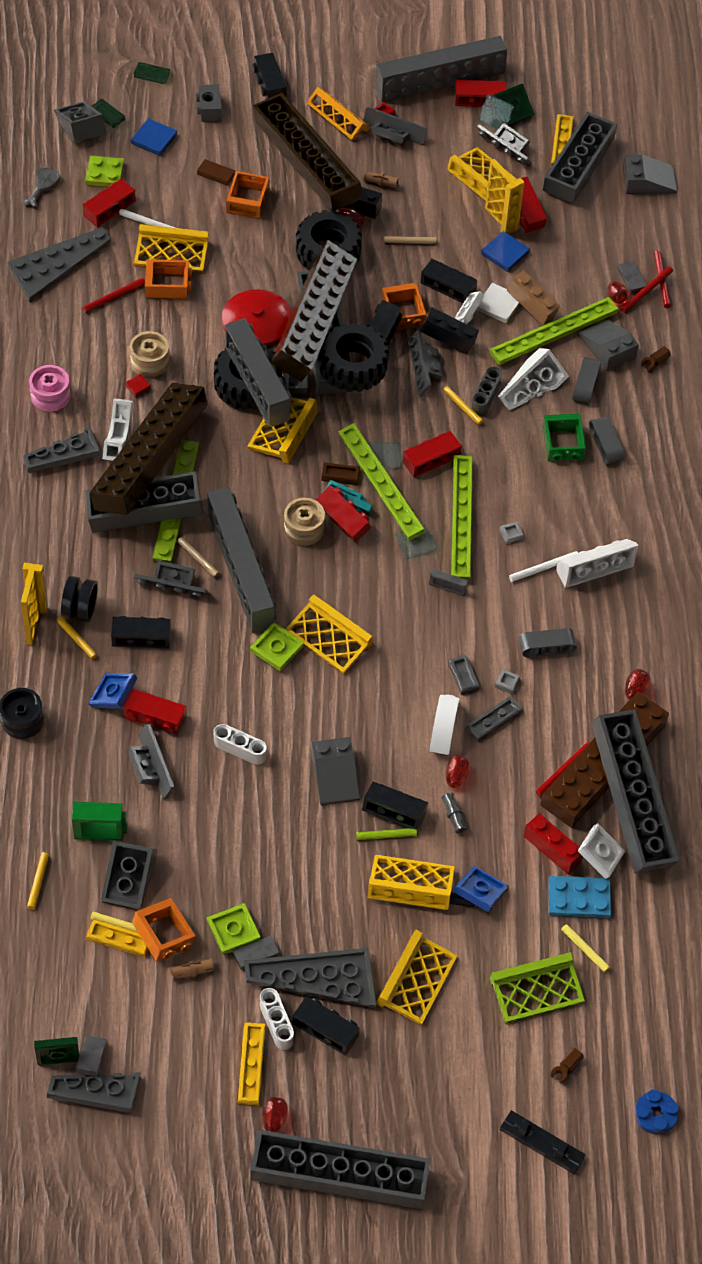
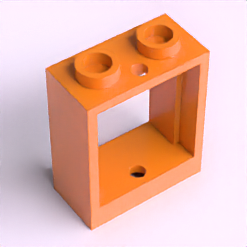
(244, 206)
(167, 267)
(408, 292)
(154, 913)

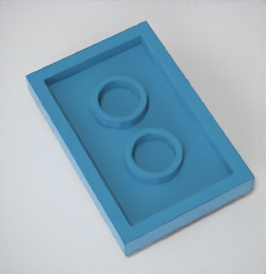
(579, 897)

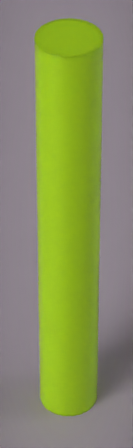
(386, 834)

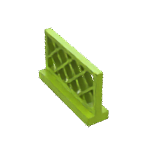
(529, 971)

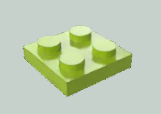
(104, 171)
(277, 646)
(233, 928)

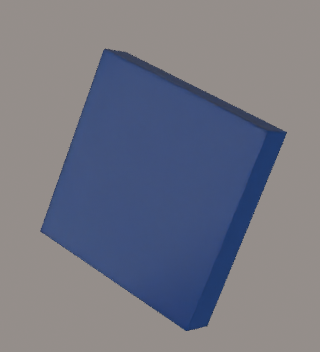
(154, 137)
(505, 251)
(113, 690)
(481, 888)

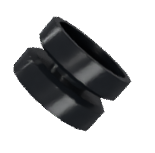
(79, 598)
(21, 713)

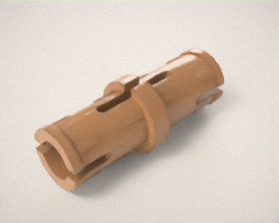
(381, 179)
(192, 969)

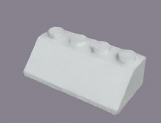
(597, 562)

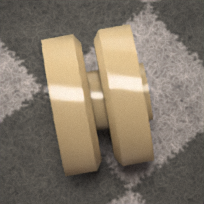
(149, 354)
(304, 521)

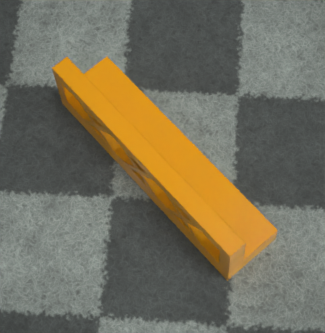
(342, 110)

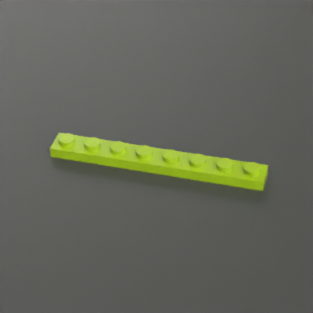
(553, 331)
(381, 482)
(461, 517)
(170, 529)

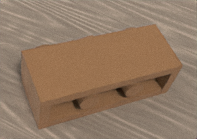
(533, 298)

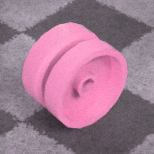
(49, 388)

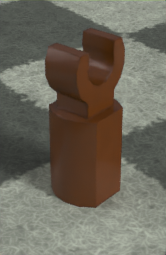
(656, 358)
(568, 1064)

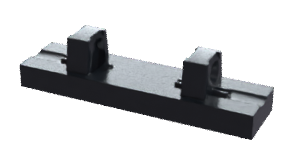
(542, 1142)

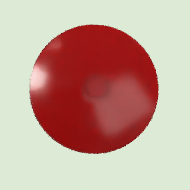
(261, 309)

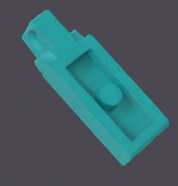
(354, 496)

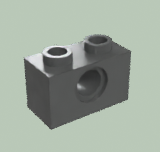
(209, 102)

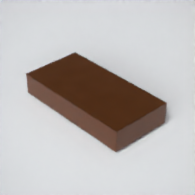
(216, 172)
(340, 473)

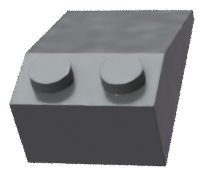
(80, 121)
(647, 175)
(610, 344)
(335, 770)
(128, 874)

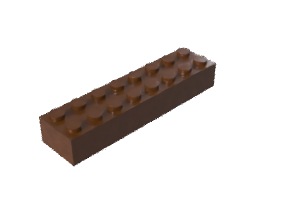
(586, 778)

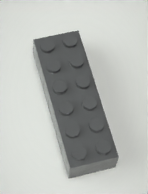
(579, 157)
(257, 372)
(163, 500)

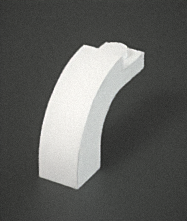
(119, 428)
(444, 724)

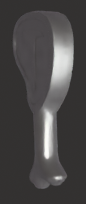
(46, 181)

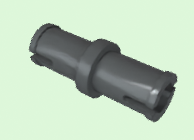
(454, 813)

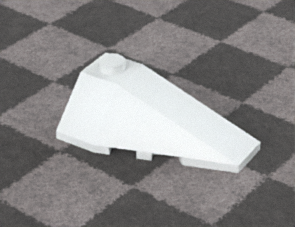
(535, 377)

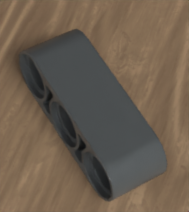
(586, 380)
(486, 391)
(606, 440)
(547, 642)

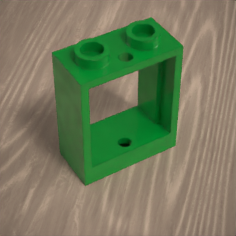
(570, 423)
(98, 821)

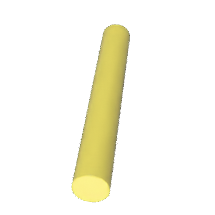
(113, 921)
(585, 948)

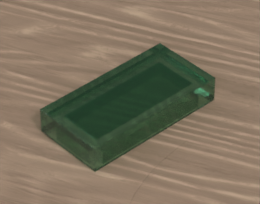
(151, 73)
(110, 114)

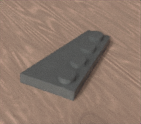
(74, 449)
(99, 1091)

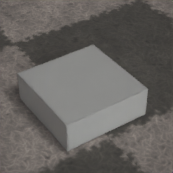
(511, 532)
(507, 681)

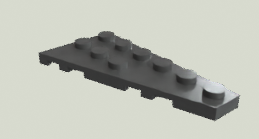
(49, 265)
(327, 975)

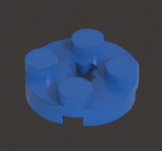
(667, 1108)

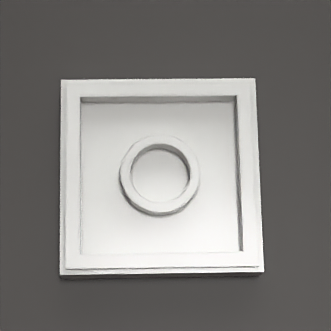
(498, 303)
(601, 851)

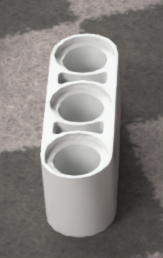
(245, 751)
(280, 1027)

